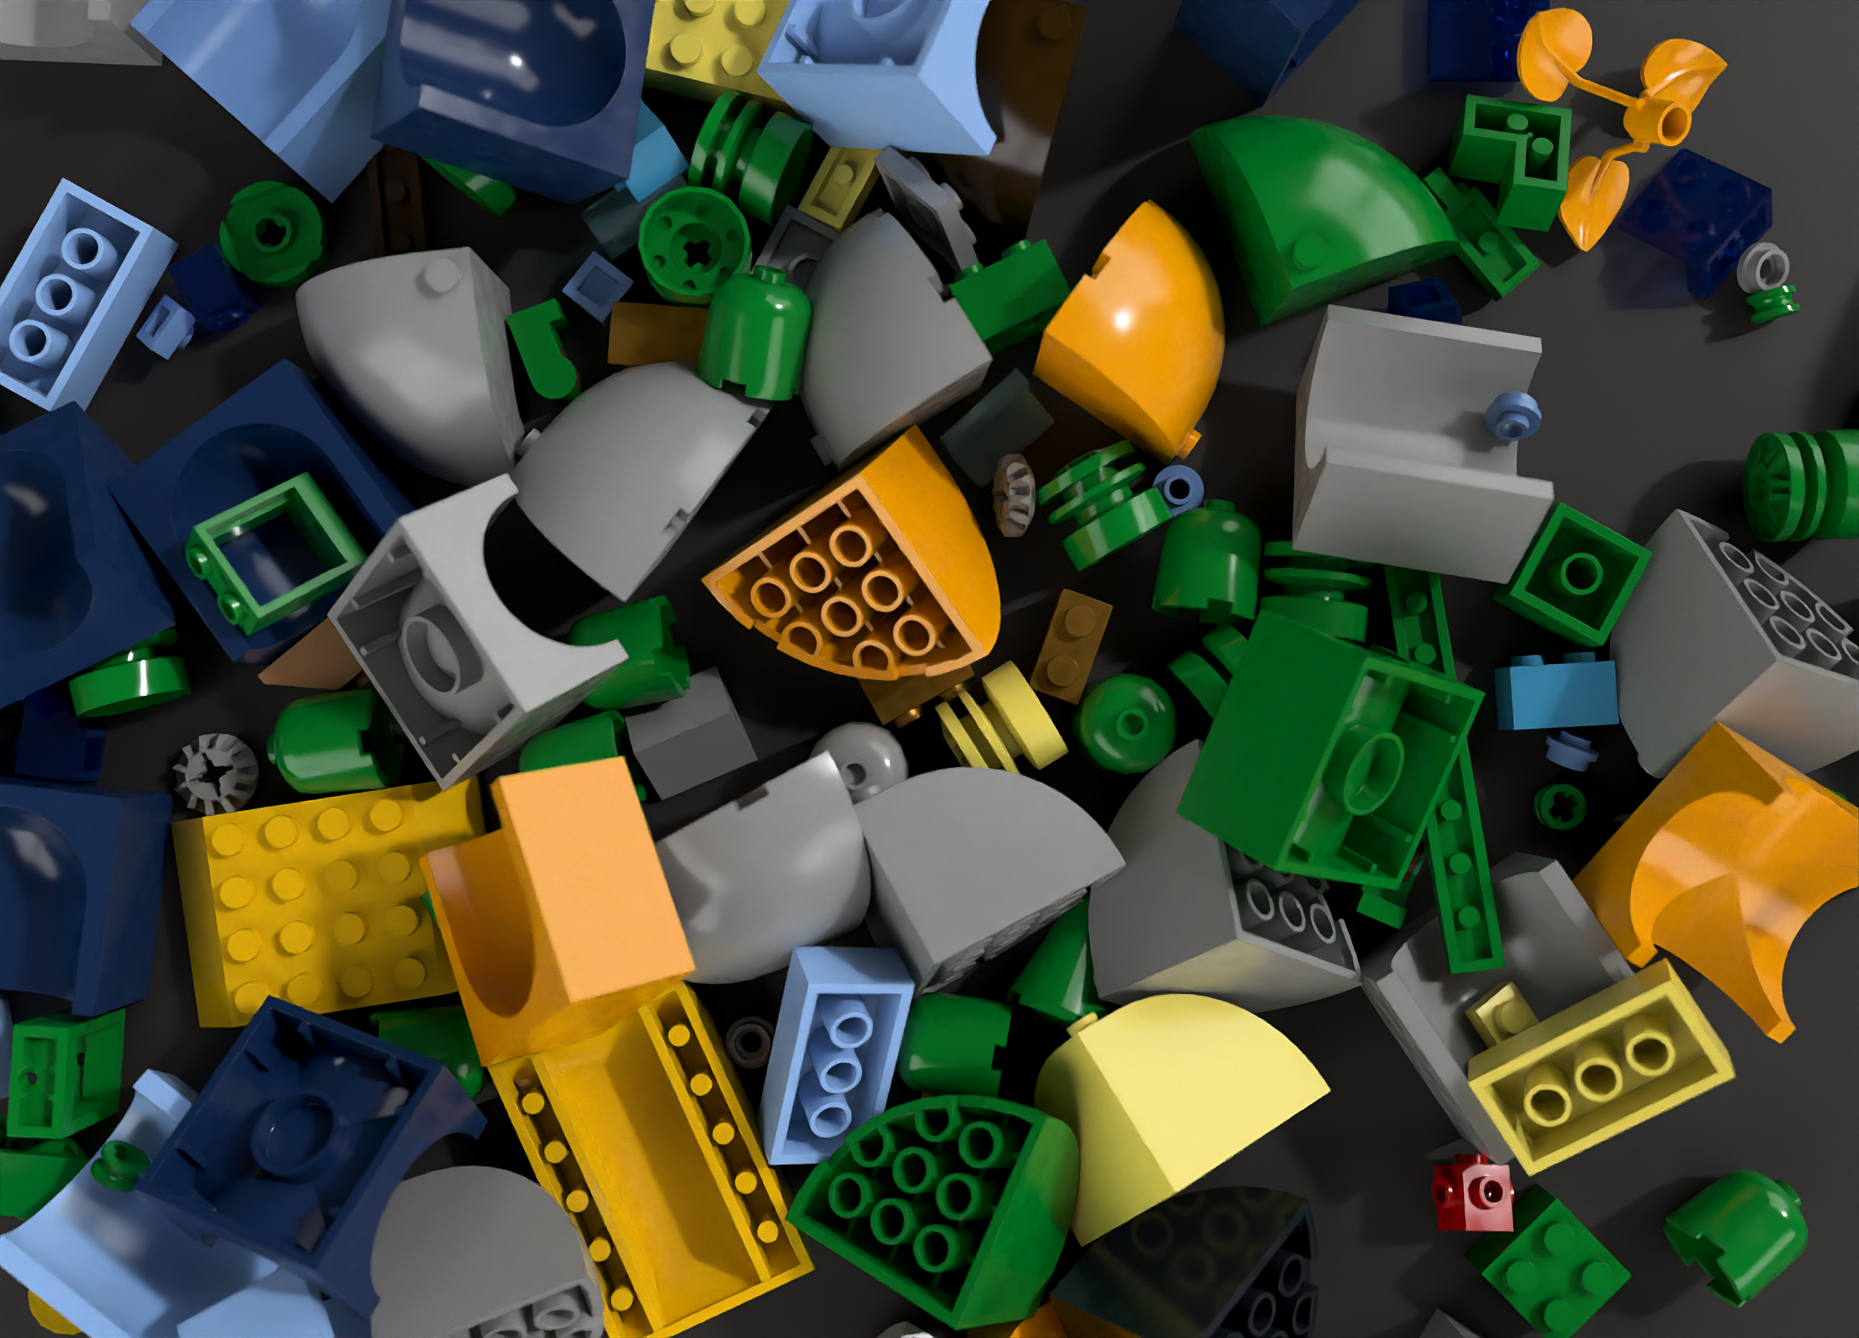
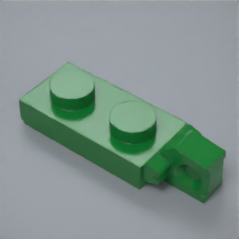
(1486, 249)

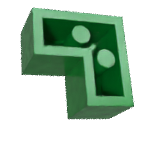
(1518, 148)
(34, 1171)

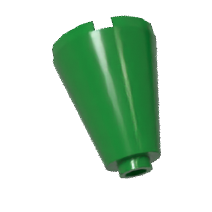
(1061, 974)

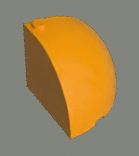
(1141, 336)
(871, 571)

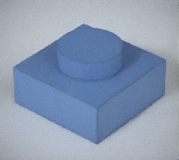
(598, 285)
(167, 328)

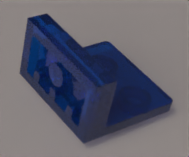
(1477, 38)
(1700, 217)

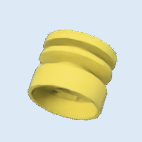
(1003, 727)

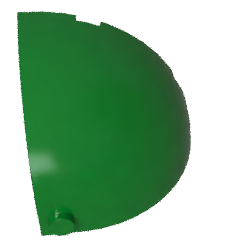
(1315, 210)
(950, 1204)

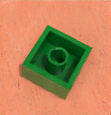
(1012, 295)
(1574, 577)
(1548, 1265)

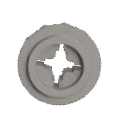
(1013, 495)
(237, 784)

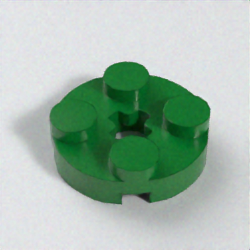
(247, 223)

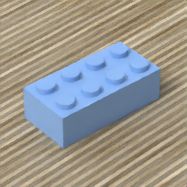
(75, 296)
(832, 1049)

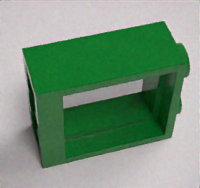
(316, 522)
(66, 1092)

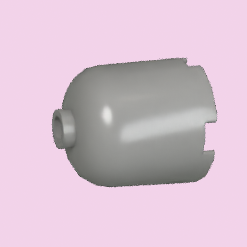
(865, 755)

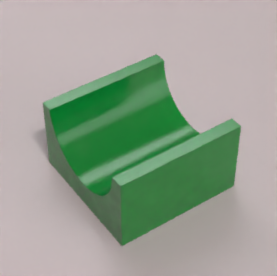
(1328, 754)

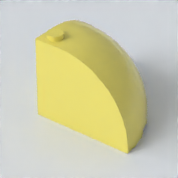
(1166, 1098)

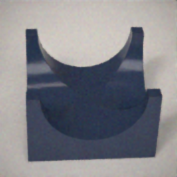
(305, 1146)

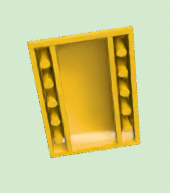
(319, 900)
(657, 1166)

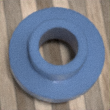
(1513, 416)
(1186, 475)
(1571, 750)

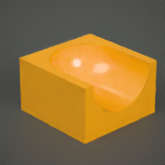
(557, 913)

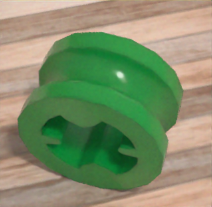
(1773, 304)
(1574, 811)
(120, 1166)

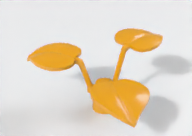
(1674, 80)

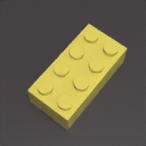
(713, 47)
(1599, 1067)

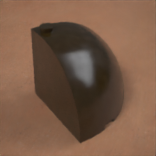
(1022, 83)

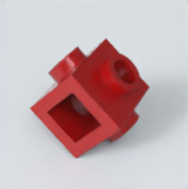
(1473, 1195)

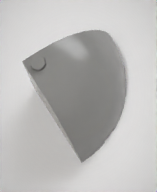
(881, 342)
(421, 359)
(632, 466)
(1735, 646)
(973, 866)
(769, 875)
(1206, 915)
(481, 1260)

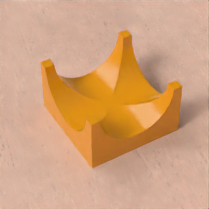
(1726, 869)

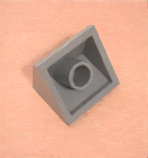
(690, 736)

